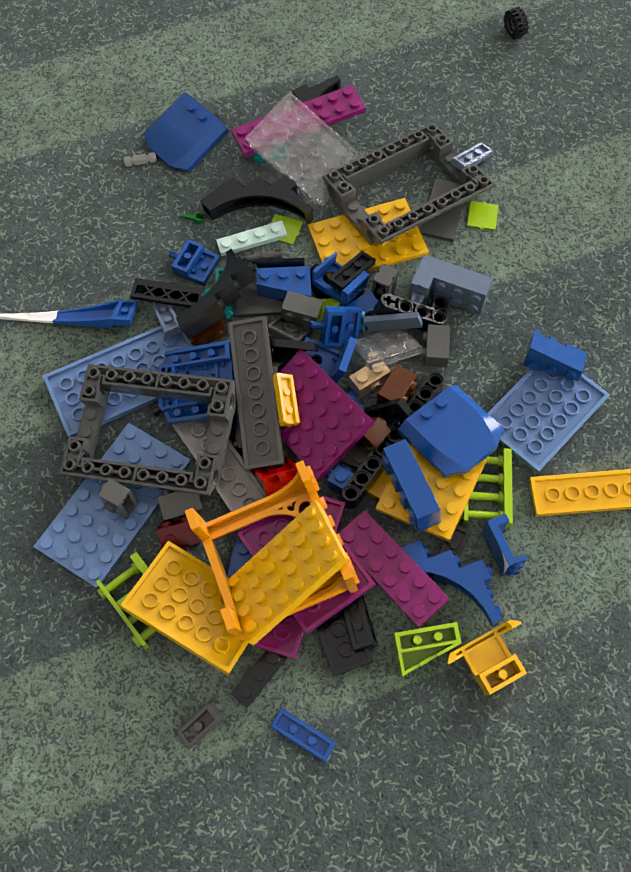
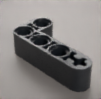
(434, 313)

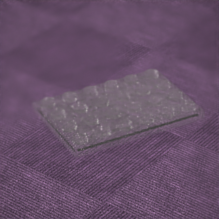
(300, 146)

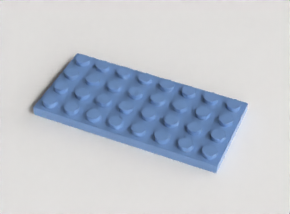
(139, 352)
(87, 535)

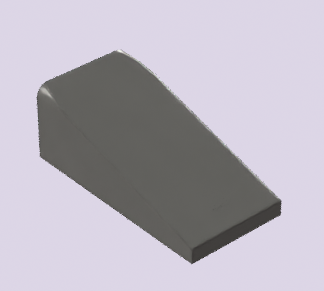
(201, 724)

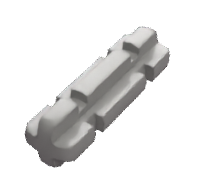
(140, 159)

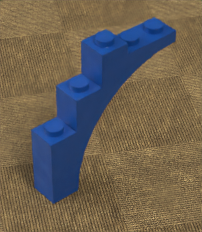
(468, 579)

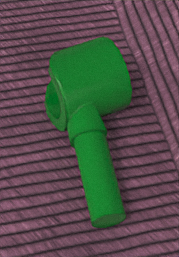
(194, 217)

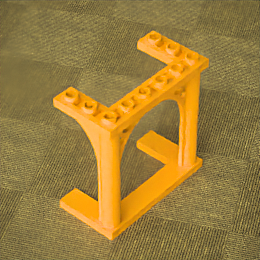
(299, 490)

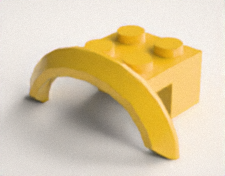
(490, 659)

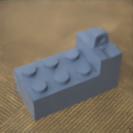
(456, 284)

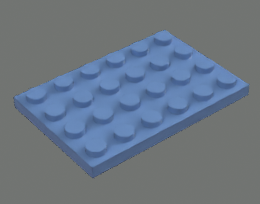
(544, 414)

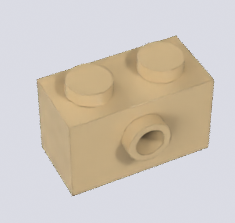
(368, 380)

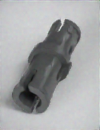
(269, 254)

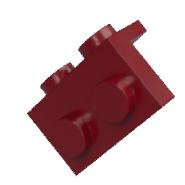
(177, 532)

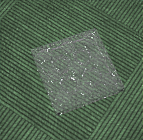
(386, 348)

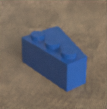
(275, 282)
(554, 358)

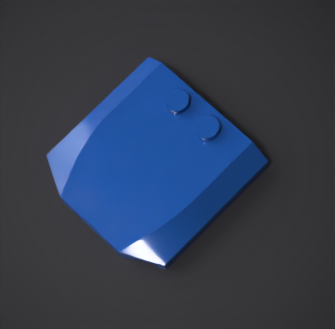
(184, 133)
(204, 360)
(452, 432)

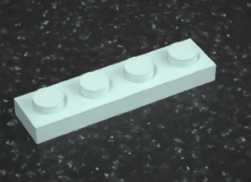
(252, 238)

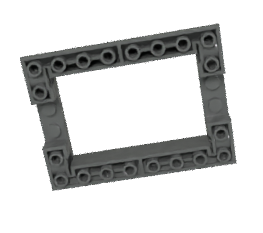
(427, 140)
(95, 392)

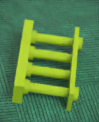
(503, 497)
(136, 567)

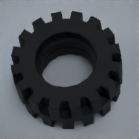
(516, 22)

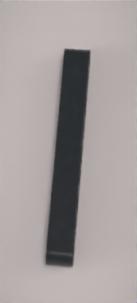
(375, 458)

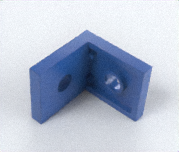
(332, 360)

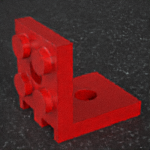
(276, 477)

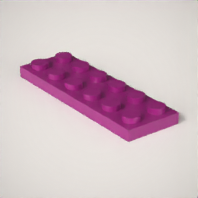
(393, 569)

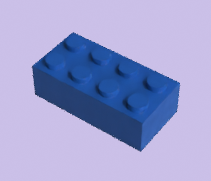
(411, 486)

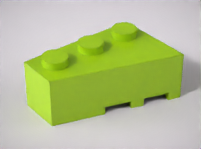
(422, 645)

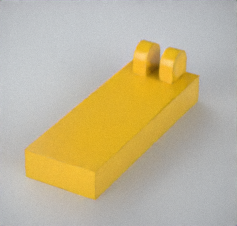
(286, 400)

